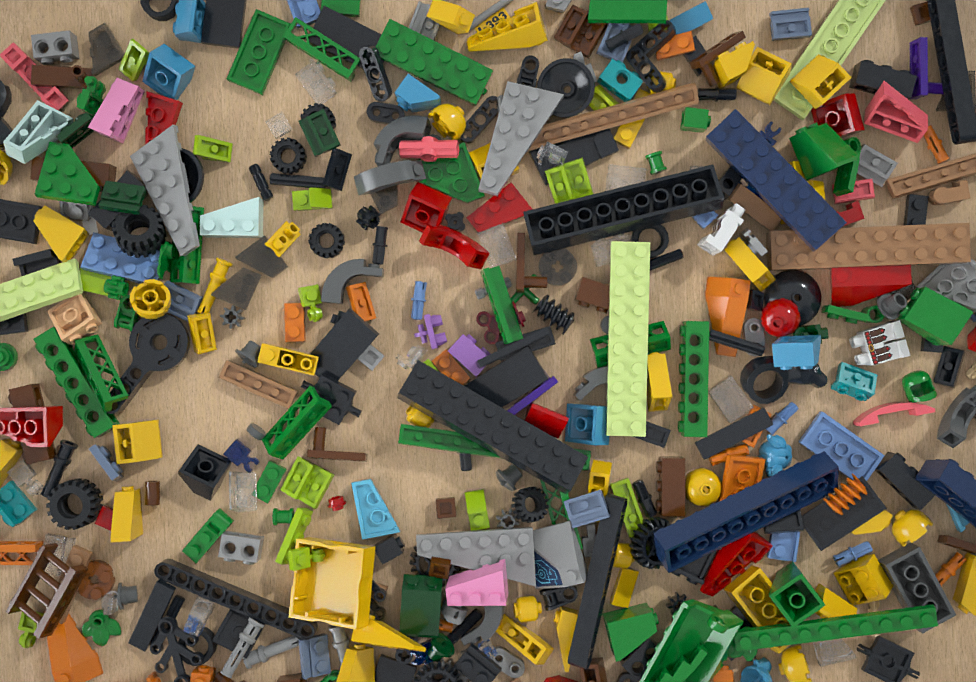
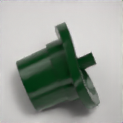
(440, 648)

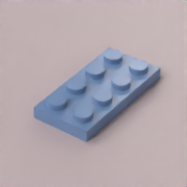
(106, 258)
(842, 446)

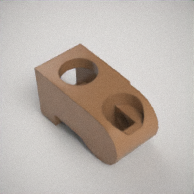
(945, 195)

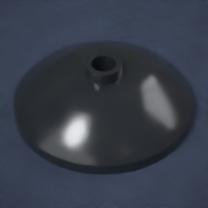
(569, 73)
(194, 173)
(800, 283)

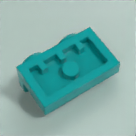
(855, 382)
(14, 505)

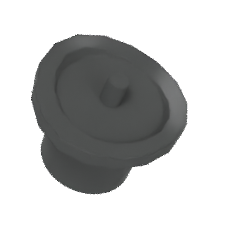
(891, 305)
(250, 354)
(509, 477)
(126, 595)

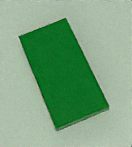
(628, 11)
(258, 52)

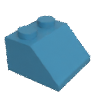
(189, 20)
(167, 72)
(416, 96)
(796, 351)
(586, 424)

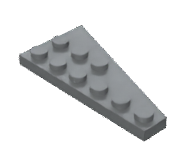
(517, 126)
(167, 184)
(954, 282)
(484, 547)

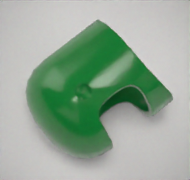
(918, 384)

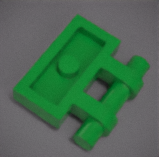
(91, 98)

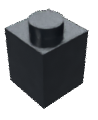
(389, 548)

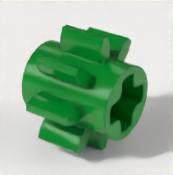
(116, 287)

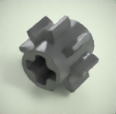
(232, 312)
(504, 515)

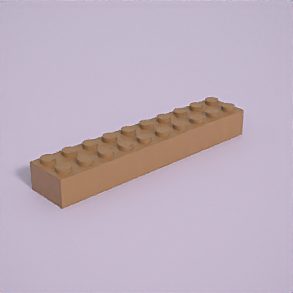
(872, 247)

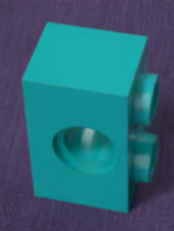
(622, 91)

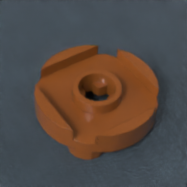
(105, 578)

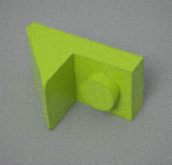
(134, 60)
(212, 149)
(312, 199)
(477, 510)

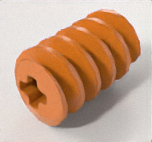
(846, 495)

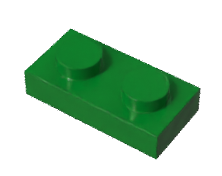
(269, 481)

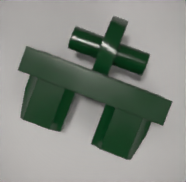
(812, 330)

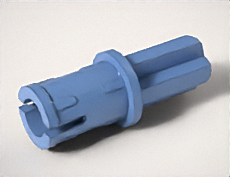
(418, 300)
(781, 418)
(853, 553)

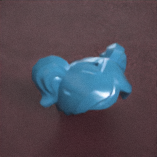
(776, 454)
(757, 672)

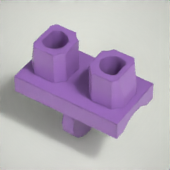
(435, 339)

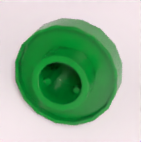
(8, 356)

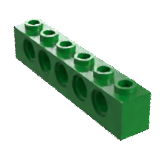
(44, 344)
(699, 427)

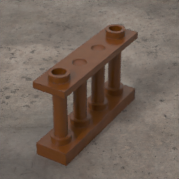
(63, 592)

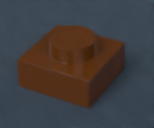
(920, 13)
(445, 507)
(439, 567)

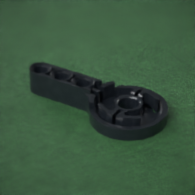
(148, 356)

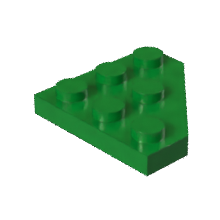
(454, 176)
(65, 177)

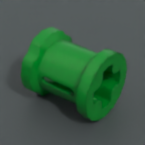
(656, 162)
(282, 516)

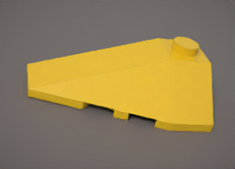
(519, 31)
(382, 635)

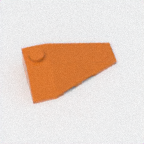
(727, 308)
(71, 655)

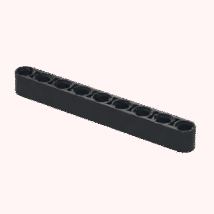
(953, 70)
(597, 583)
(226, 599)

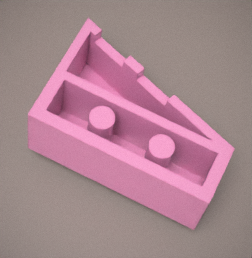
(117, 110)
(479, 587)

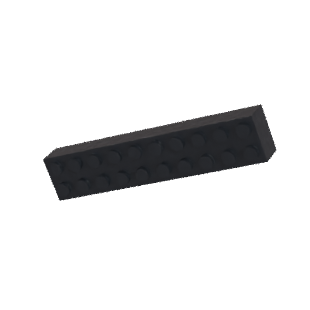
(624, 209)
(492, 427)

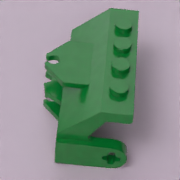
(693, 625)

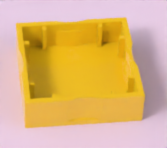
(335, 588)

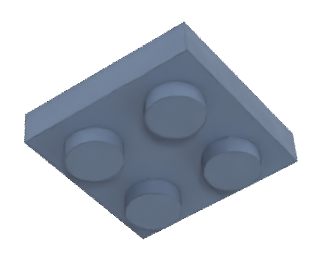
(103, 456)

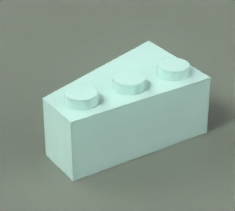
(35, 132)
(235, 221)

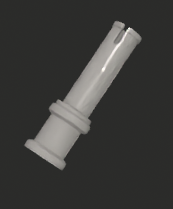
(248, 638)
(340, 640)
(263, 652)

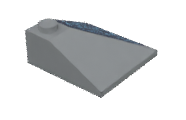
(558, 557)

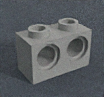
(56, 42)
(241, 542)

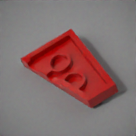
(161, 114)
(499, 209)

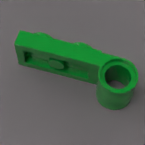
(847, 174)
(853, 316)
(207, 535)

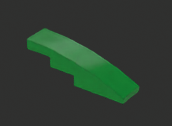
(683, 667)

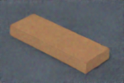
(755, 207)

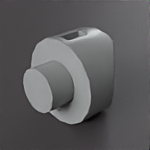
(451, 612)

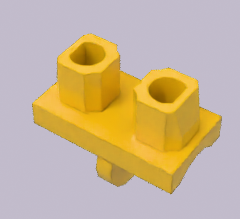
(283, 238)

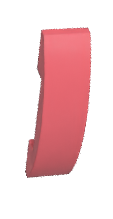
(22, 64)
(871, 415)

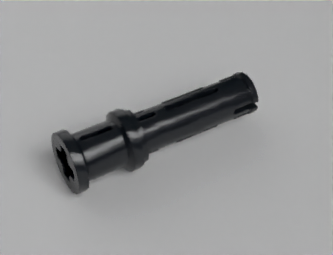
(61, 459)

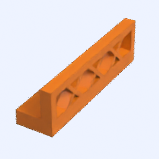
(21, 548)

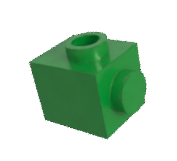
(695, 120)

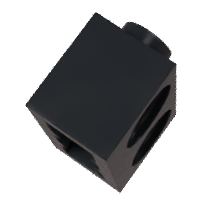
(639, 655)

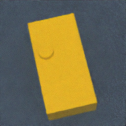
(751, 597)

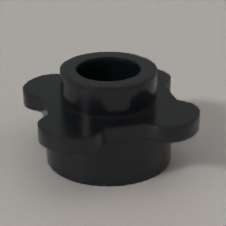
(459, 218)

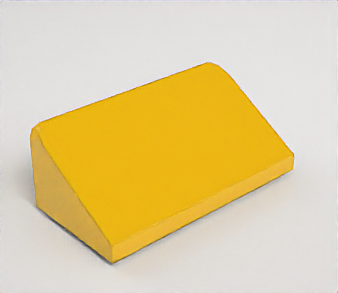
(202, 333)
(624, 587)

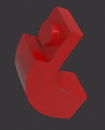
(456, 243)

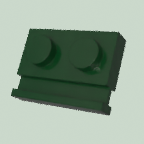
(76, 131)
(319, 133)
(122, 197)

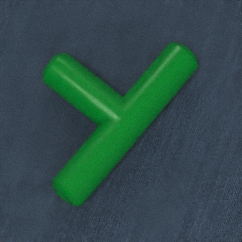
(527, 293)

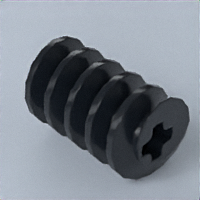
(554, 313)

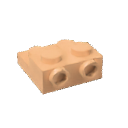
(74, 318)

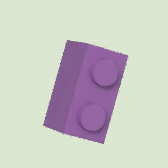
(468, 353)

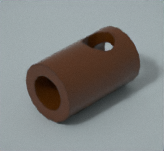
(152, 493)

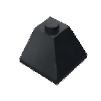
(204, 471)

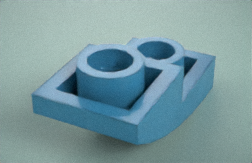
(692, 18)

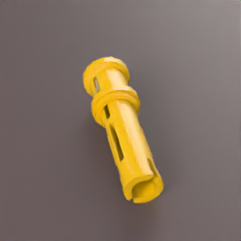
(217, 277)

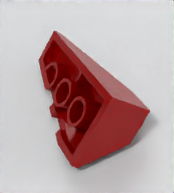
(859, 284)
(32, 424)
(732, 561)

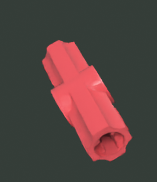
(429, 149)

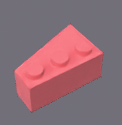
(895, 114)

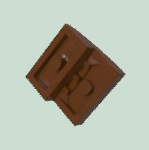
(578, 33)

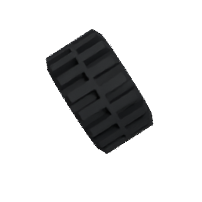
(139, 244)
(59, 504)

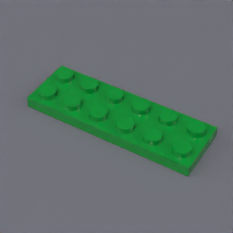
(433, 62)

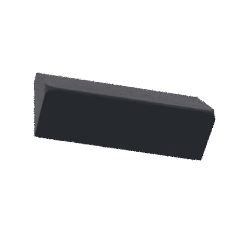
(949, 367)

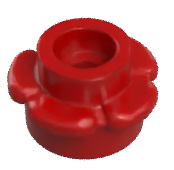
(336, 503)

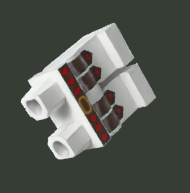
(722, 230)
(873, 346)

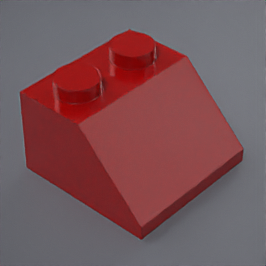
(840, 114)
(425, 207)
(546, 419)

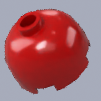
(780, 317)

